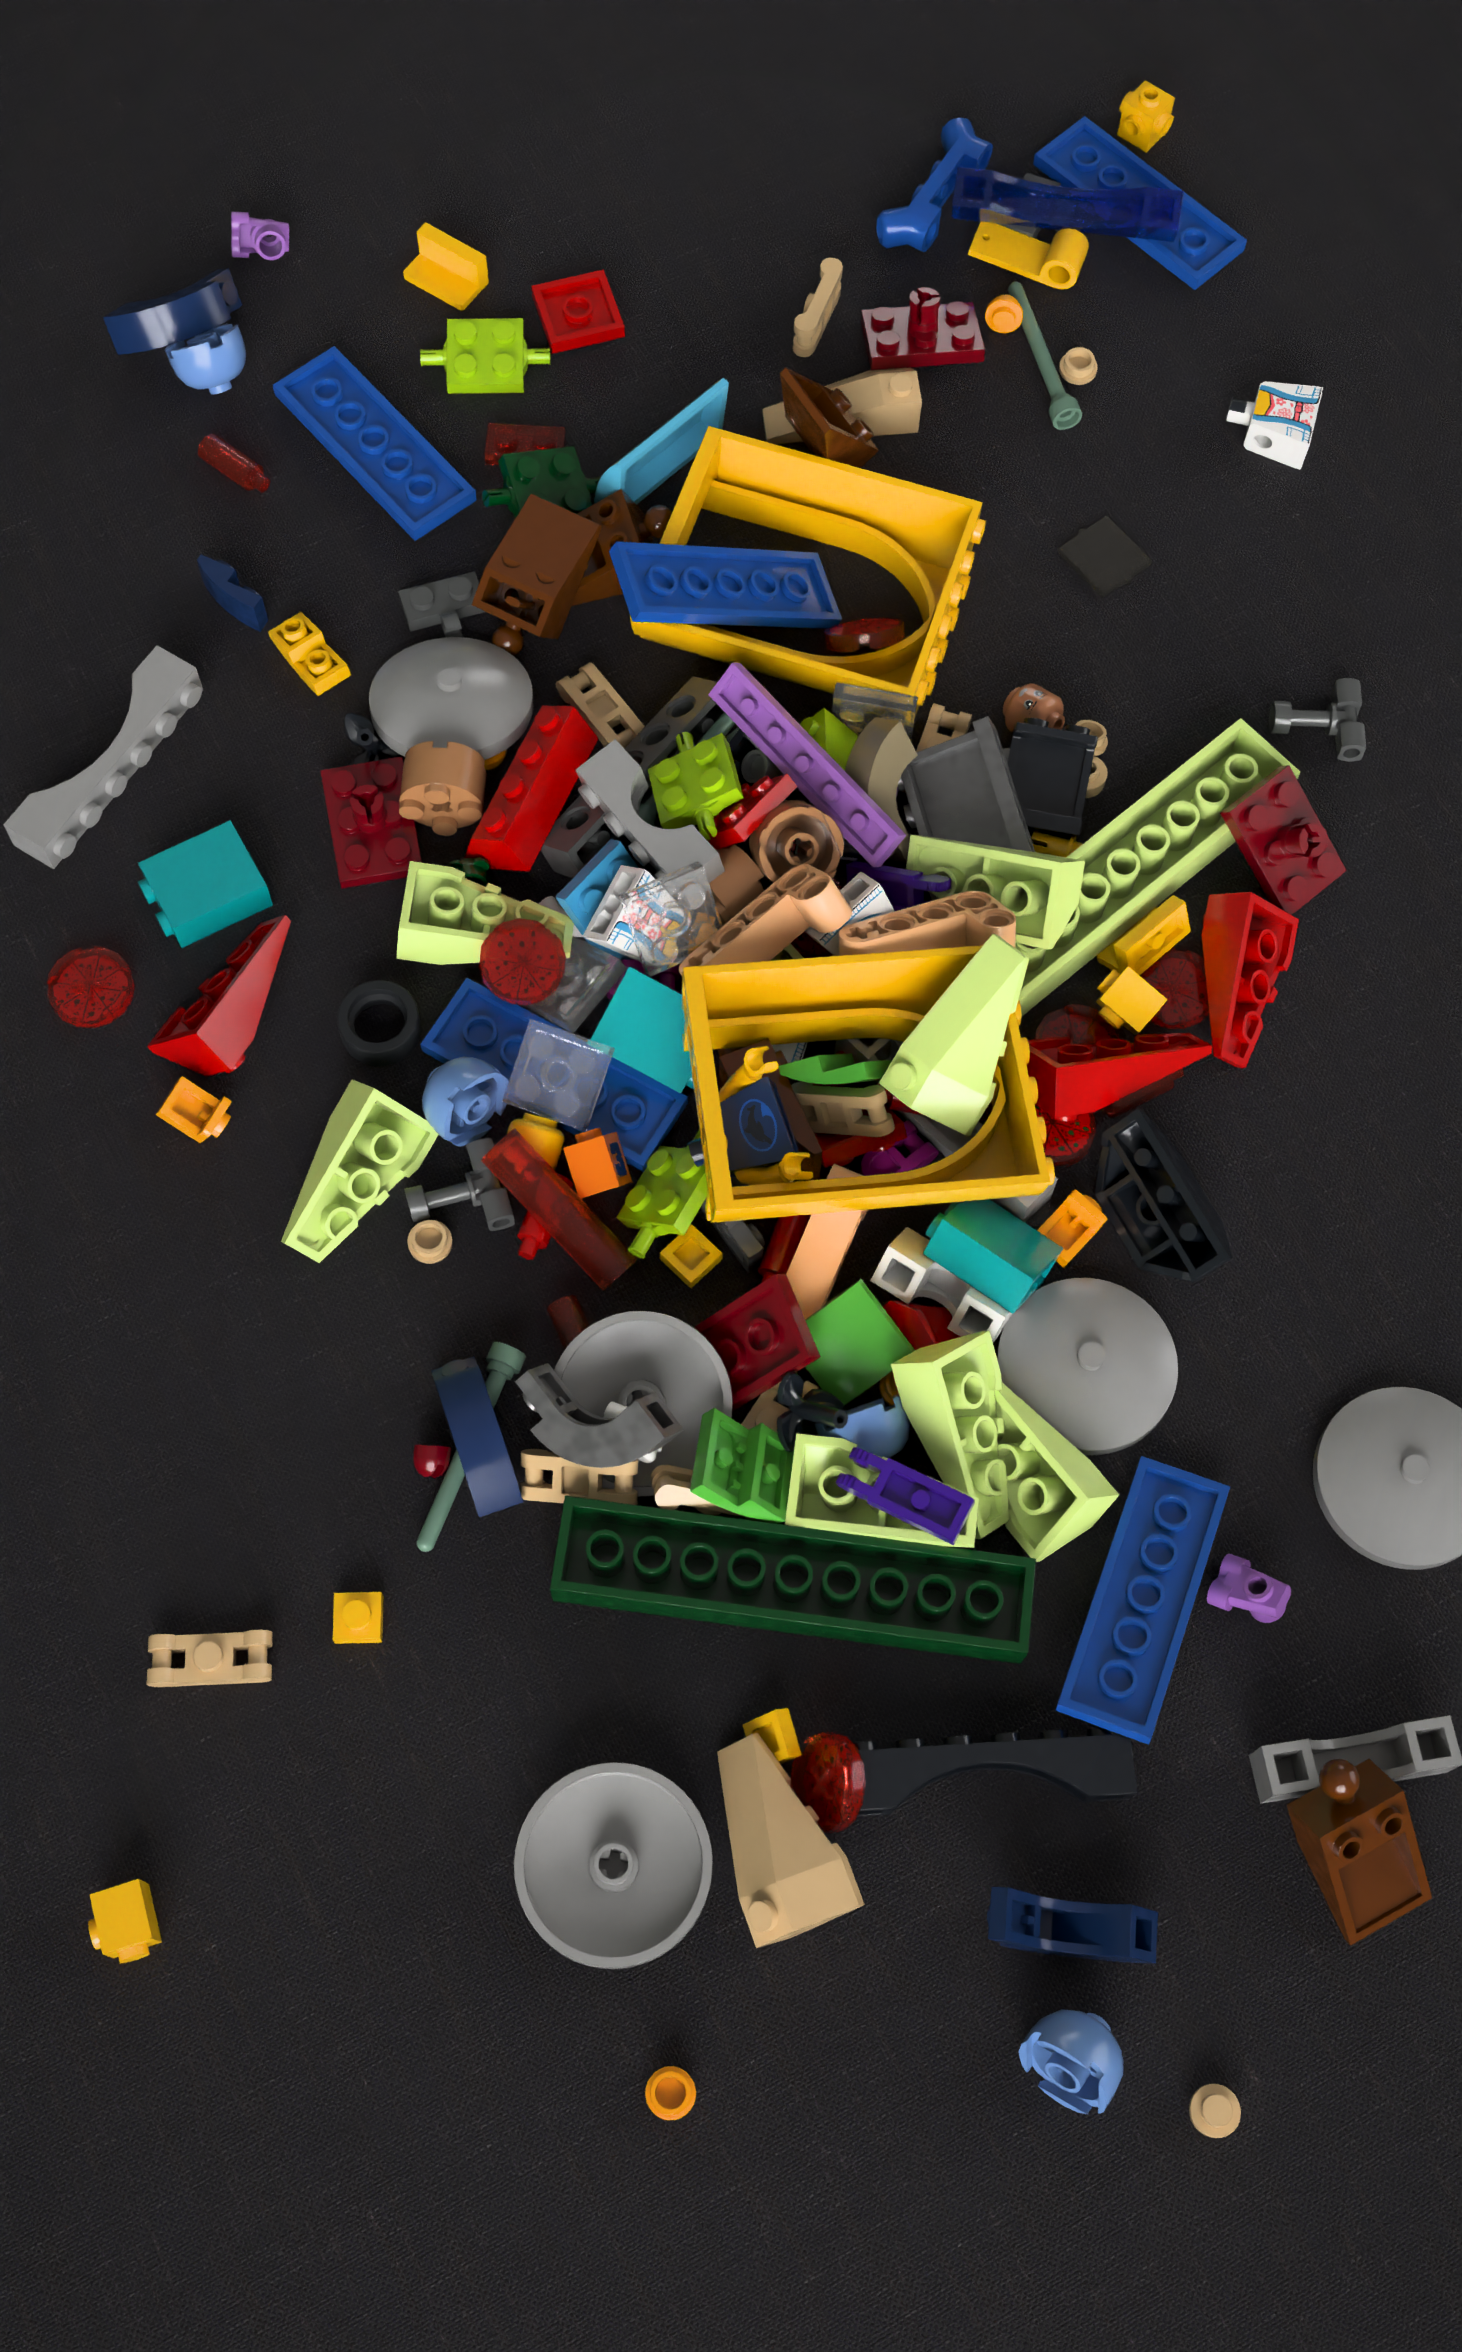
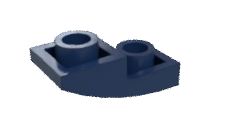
(224, 587)

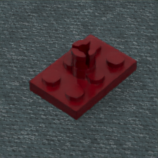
(922, 333)
(365, 822)
(1283, 840)
(760, 1338)

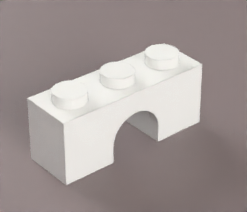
(911, 1274)

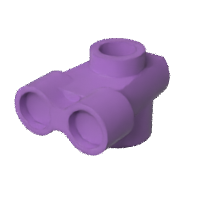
(249, 236)
(1248, 1590)

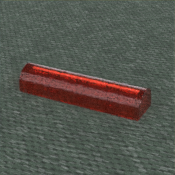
(558, 1209)

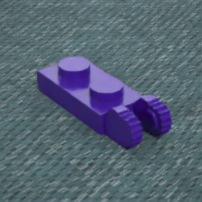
(902, 886)
(910, 1496)

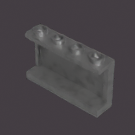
(965, 792)

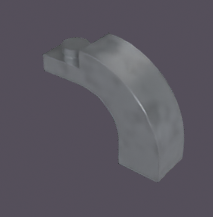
(589, 1438)

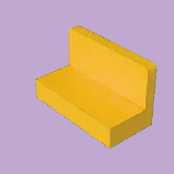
(447, 268)
(1148, 938)

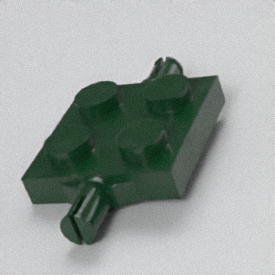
(545, 473)

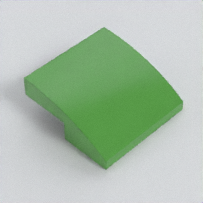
(834, 1069)
(854, 1343)
(742, 1468)

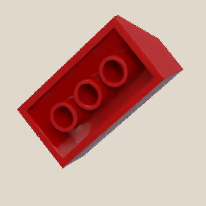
(533, 790)

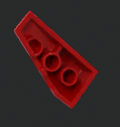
(1243, 952)
(226, 1017)
(1092, 1076)

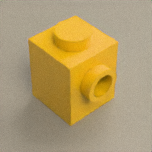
(1128, 1000)
(124, 1921)

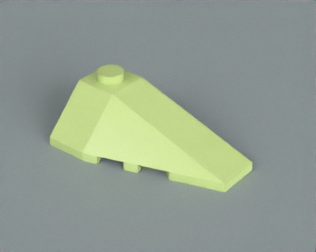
(1032, 885)
(451, 916)
(954, 1050)
(358, 1161)
(953, 1410)
(1049, 1482)
(823, 1505)

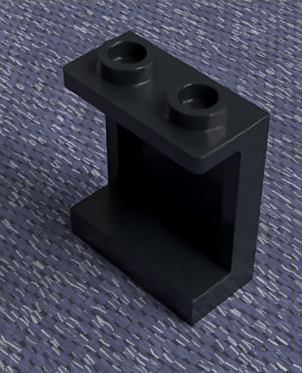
(1051, 775)

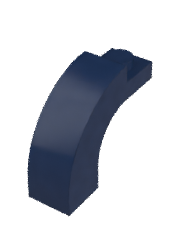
(174, 317)
(477, 1436)
(1071, 1927)

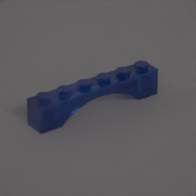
(1116, 212)

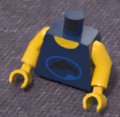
(756, 1127)

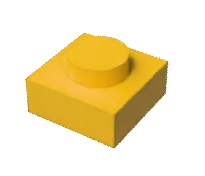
(691, 1256)
(358, 1617)
(777, 1733)

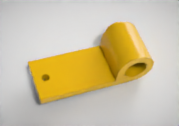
(1046, 263)

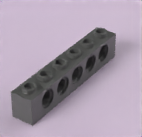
(580, 829)

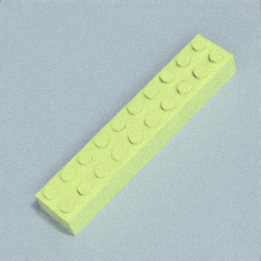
(1151, 852)

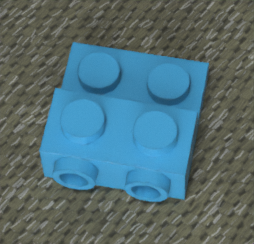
(587, 888)

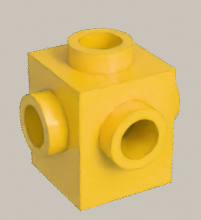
(1145, 116)

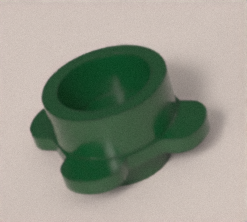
(474, 869)

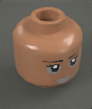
(1033, 702)

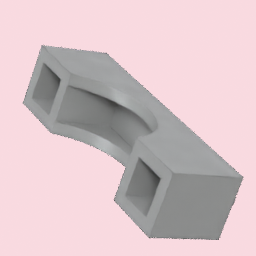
(617, 786)
(1399, 1751)

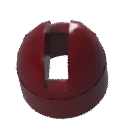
(431, 1460)

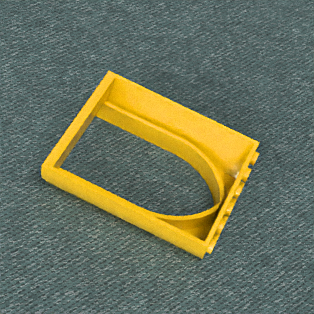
(901, 525)
(850, 1000)

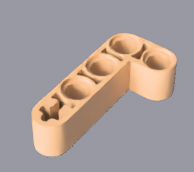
(775, 919)
(941, 923)
(822, 1252)

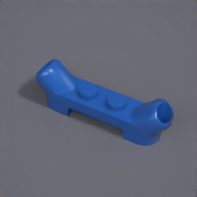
(920, 221)

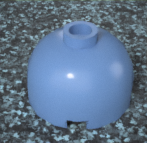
(209, 358)
(463, 1098)
(874, 1427)
(1075, 2058)

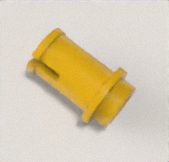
(1055, 845)

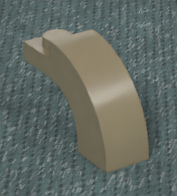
(877, 765)

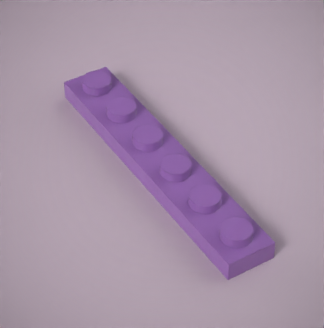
(807, 764)

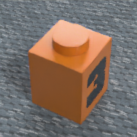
(597, 1162)

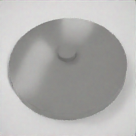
(451, 693)
(642, 1355)
(1090, 1362)
(1394, 1477)
(613, 1865)

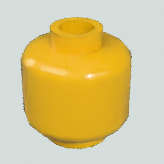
(541, 1135)

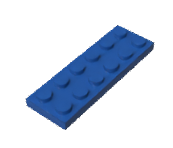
(1093, 159)
(375, 443)
(724, 586)
(493, 1031)
(1143, 1600)

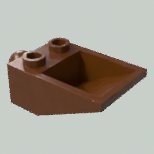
(825, 421)
(622, 523)
(544, 563)
(733, 1058)
(1360, 1846)

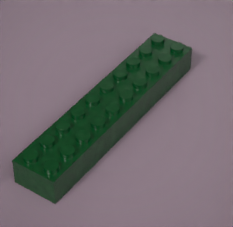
(794, 1579)

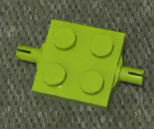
(485, 356)
(695, 784)
(664, 1197)

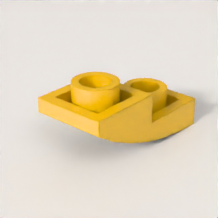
(309, 654)

